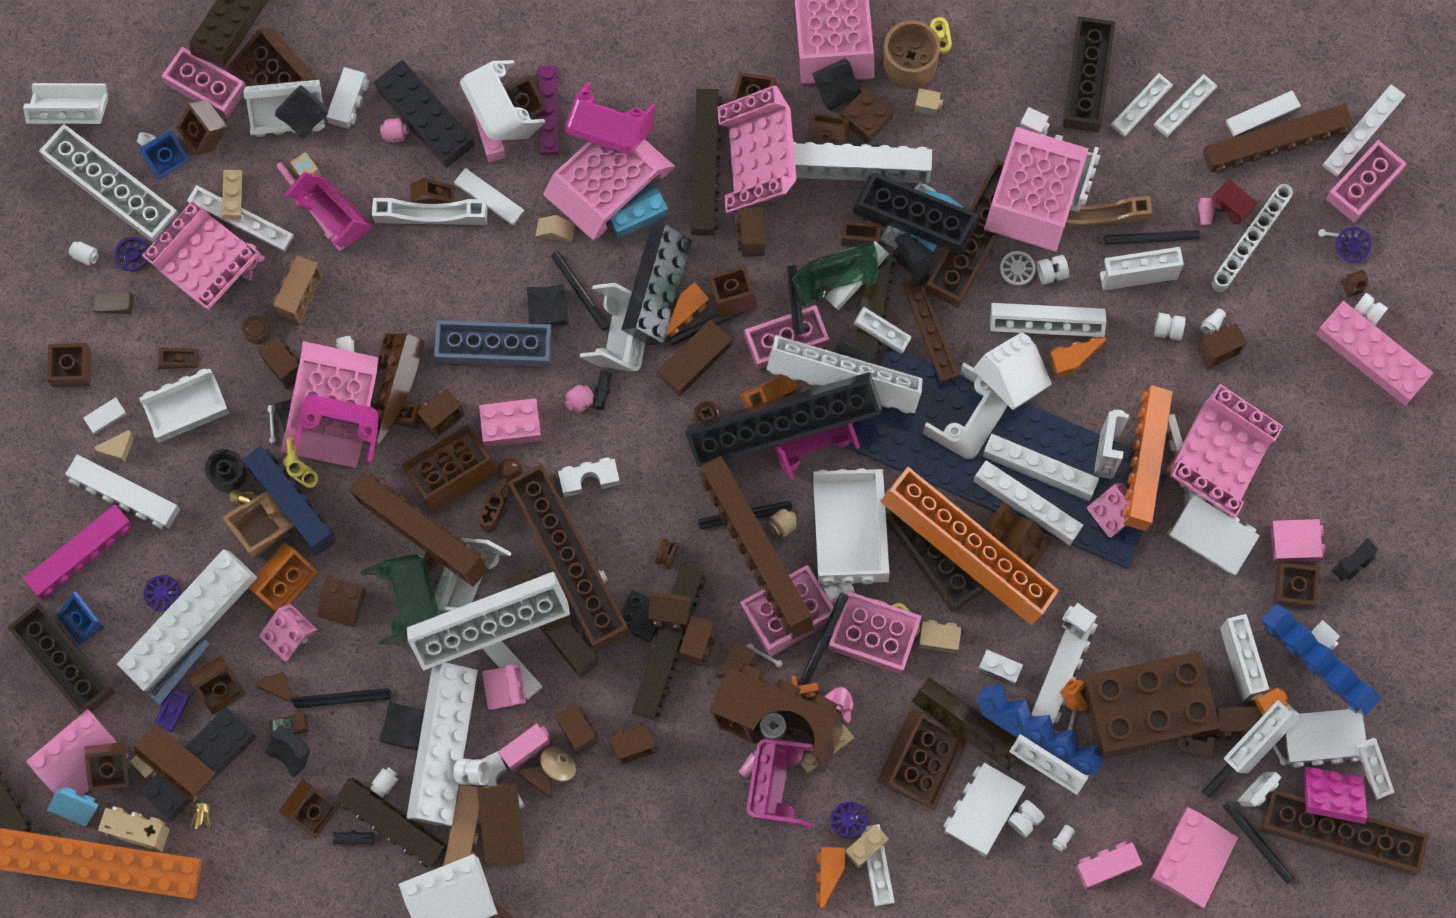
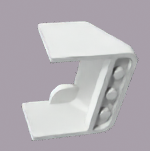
(494, 106)
(622, 349)
(970, 439)
(452, 590)

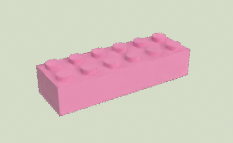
(1374, 353)

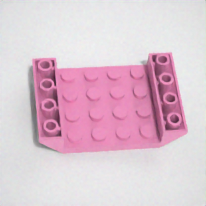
(834, 32)
(759, 147)
(602, 181)
(1036, 189)
(200, 255)
(337, 376)
(1224, 449)

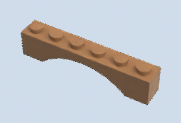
(1124, 211)

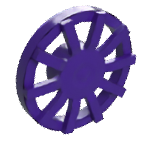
(1353, 244)
(131, 253)
(161, 592)
(849, 820)

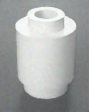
(83, 253)
(384, 782)

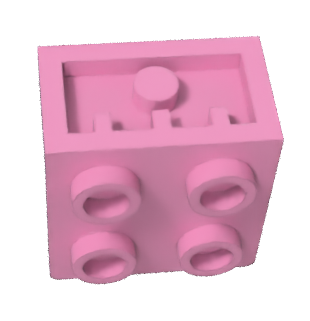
(1109, 508)
(287, 631)
(504, 687)

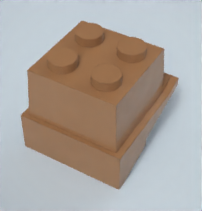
(258, 524)

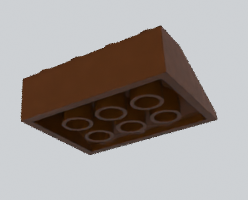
(268, 61)
(450, 468)
(921, 760)

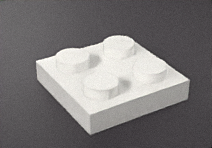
(1256, 792)

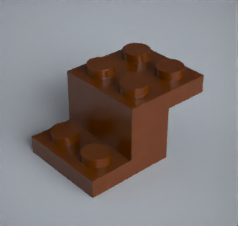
(1018, 535)

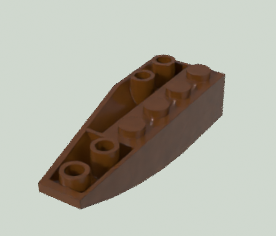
(394, 377)

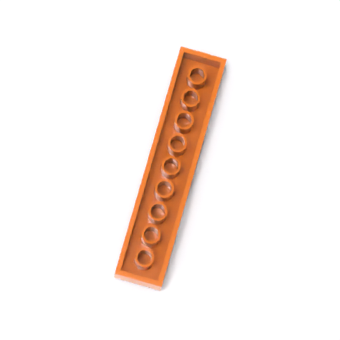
(969, 546)
(99, 863)

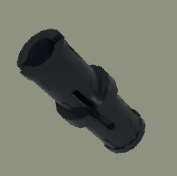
(602, 390)
(353, 838)

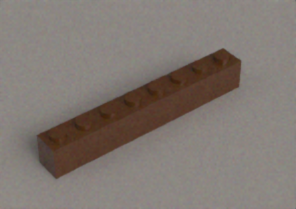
(1277, 138)

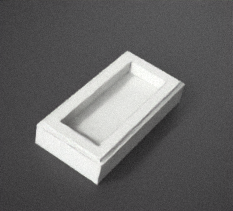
(105, 415)

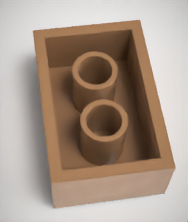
(297, 289)

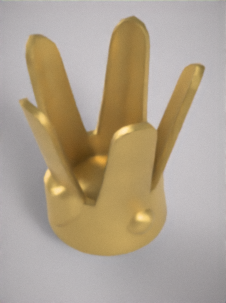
(240, 498)
(201, 810)

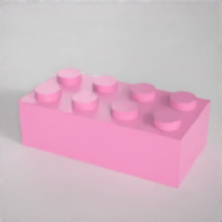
(204, 80)
(1366, 181)
(761, 337)

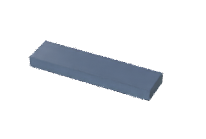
(178, 671)

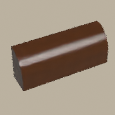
(695, 357)
(174, 763)

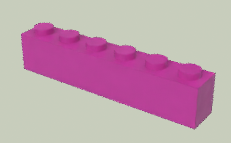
(77, 552)

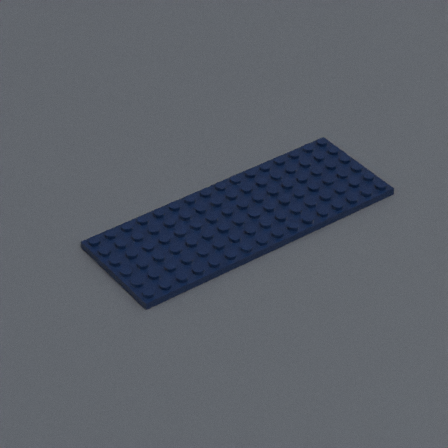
(899, 443)

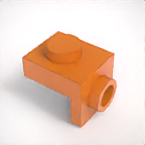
(807, 691)
(1072, 695)

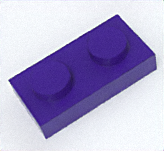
(172, 710)

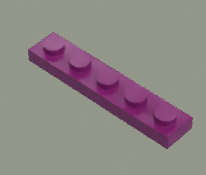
(549, 92)

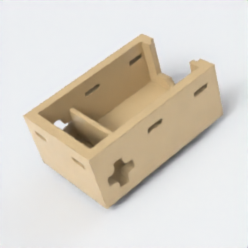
(134, 828)

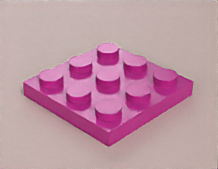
(1335, 795)

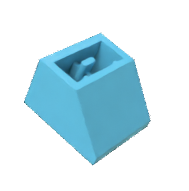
(72, 807)

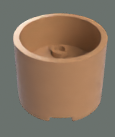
(911, 41)

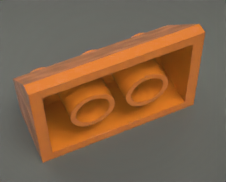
(282, 577)

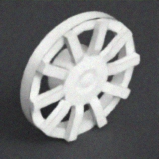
(1017, 268)

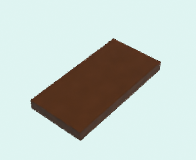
(501, 824)

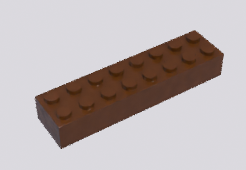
(957, 272)
(418, 529)
(1369, 842)

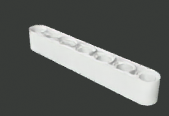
(1255, 230)

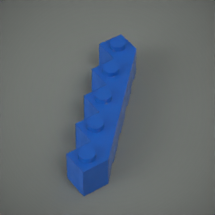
(1320, 660)
(1017, 720)

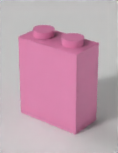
(1297, 540)
(525, 747)

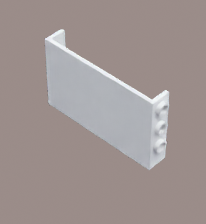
(850, 527)

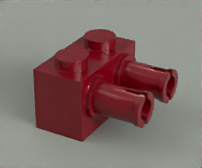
(1233, 202)

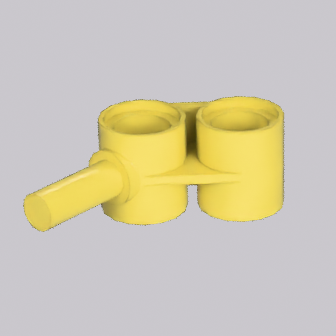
(300, 469)

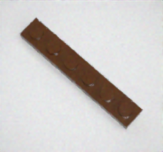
(931, 332)

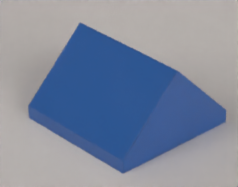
(164, 154)
(79, 618)

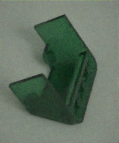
(837, 271)
(412, 592)

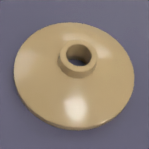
(557, 763)

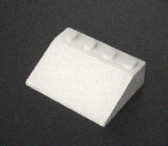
(1014, 370)
(450, 892)

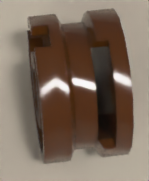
(256, 329)
(706, 410)
(666, 553)

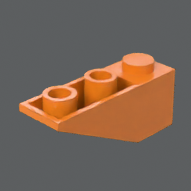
(688, 302)
(1070, 359)
(768, 391)
(1267, 699)
(831, 868)

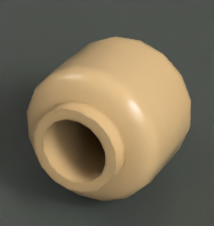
(782, 523)

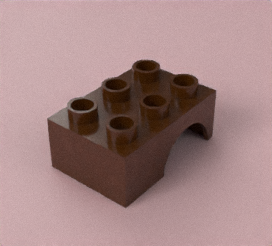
(748, 698)
(1149, 704)

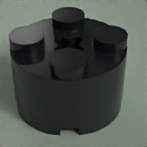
(233, 477)

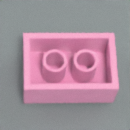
(510, 423)

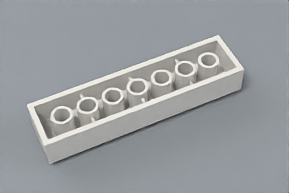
(862, 161)
(108, 183)
(826, 367)
(187, 620)
(488, 621)
(441, 744)

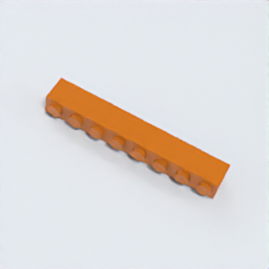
(1147, 458)

